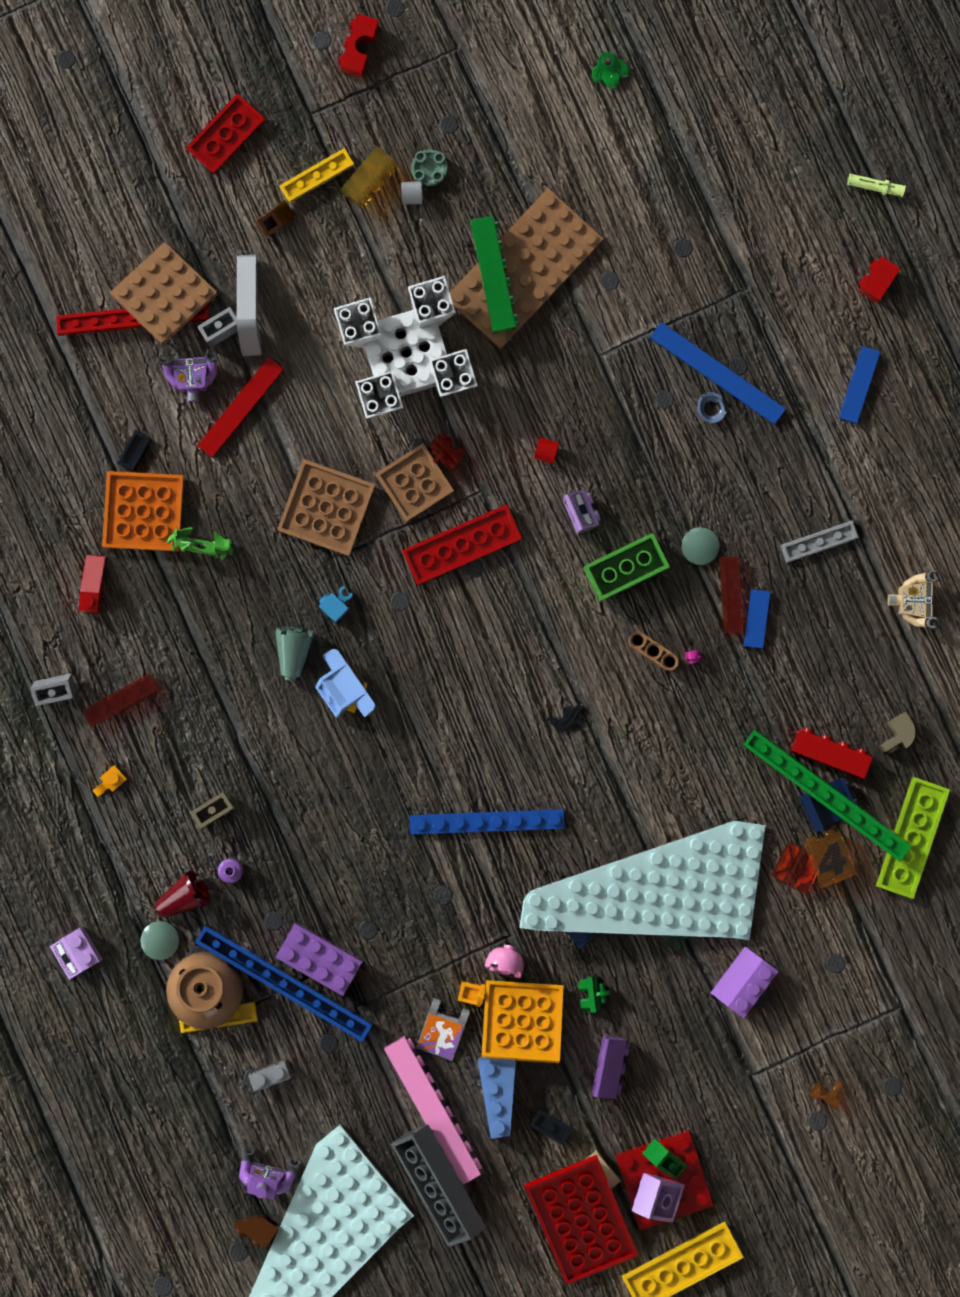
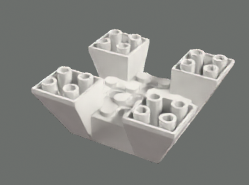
(431, 308)

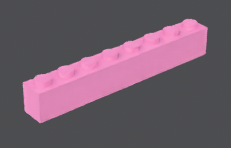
(432, 1109)

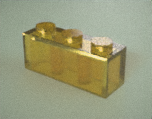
(368, 177)

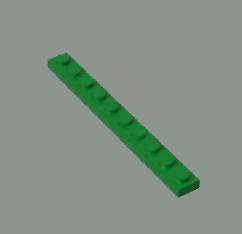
(827, 795)

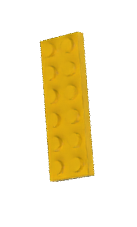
(684, 1264)

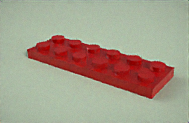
(462, 544)

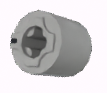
(412, 193)

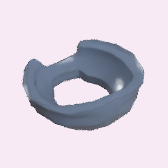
(711, 397)

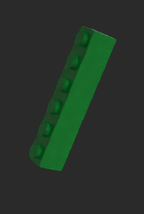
(493, 275)

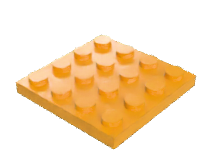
(522, 1021)

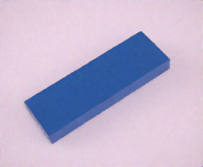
(756, 619)

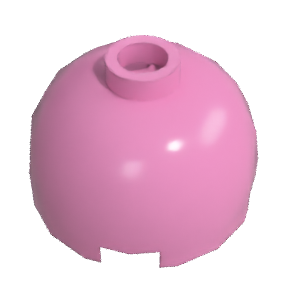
(505, 961)

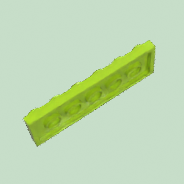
(917, 826)

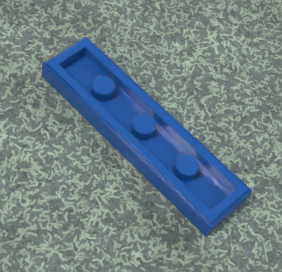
(859, 385)

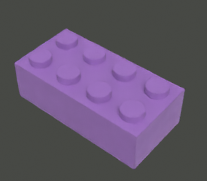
(319, 958)

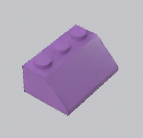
(744, 982)
(610, 1067)

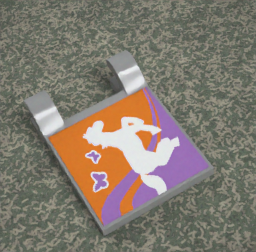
(442, 1032)

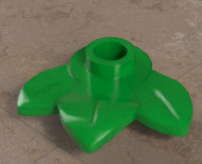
(610, 73)

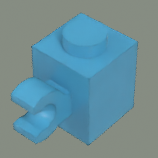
(334, 606)

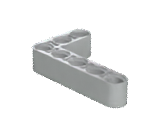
(248, 305)

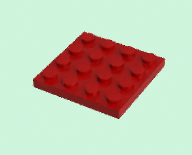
(695, 1192)

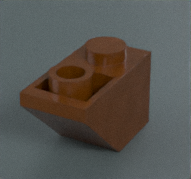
(274, 218)
(258, 1228)

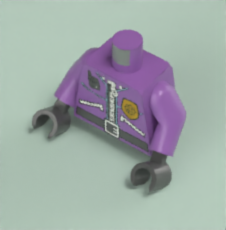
(190, 373)
(264, 1179)

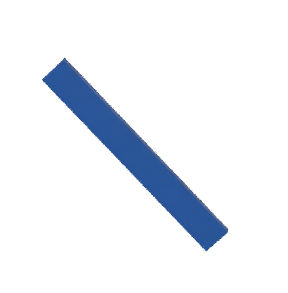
(717, 373)

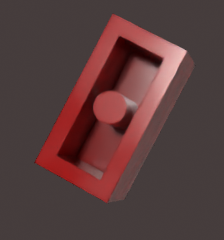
(879, 279)

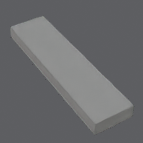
(819, 541)

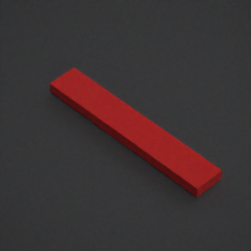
(240, 407)

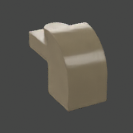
(904, 733)

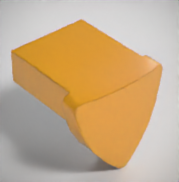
(472, 993)

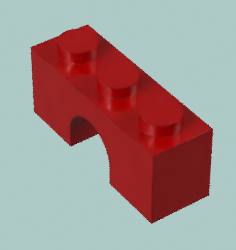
(363, 30)

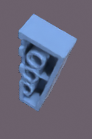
(498, 1088)

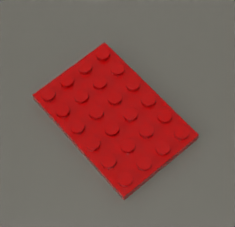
(581, 1219)

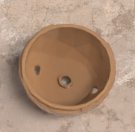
(220, 983)

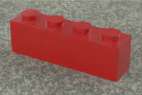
(830, 753)

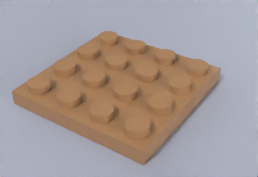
(163, 293)
(326, 507)

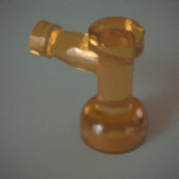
(817, 1092)

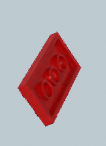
(225, 133)

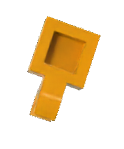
(111, 780)

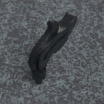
(568, 719)

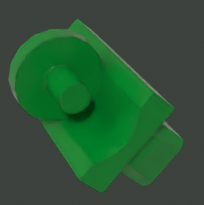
(596, 993)

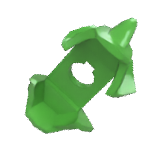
(215, 548)

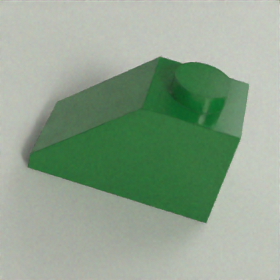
(664, 1159)

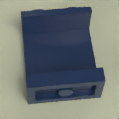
(819, 814)

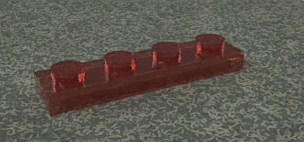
(731, 595)
(120, 700)

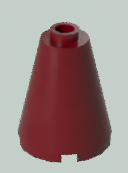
(183, 896)

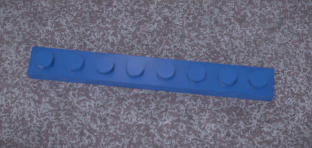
(487, 821)

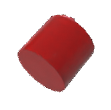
(546, 450)

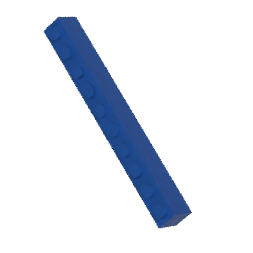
(284, 982)

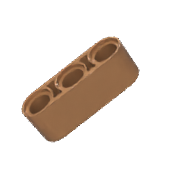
(662, 652)

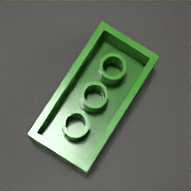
(626, 567)

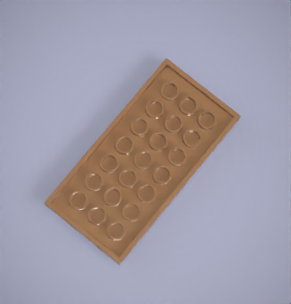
(539, 257)

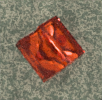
(795, 868)

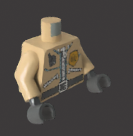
(916, 600)

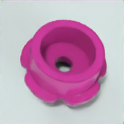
(693, 656)

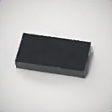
(134, 451)

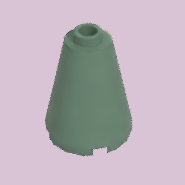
(292, 650)

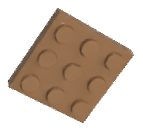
(414, 482)

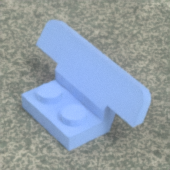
(342, 688)

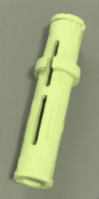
(884, 187)

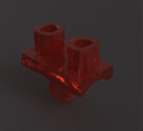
(445, 453)

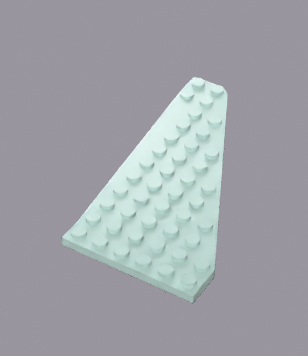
(677, 889)
(332, 1224)

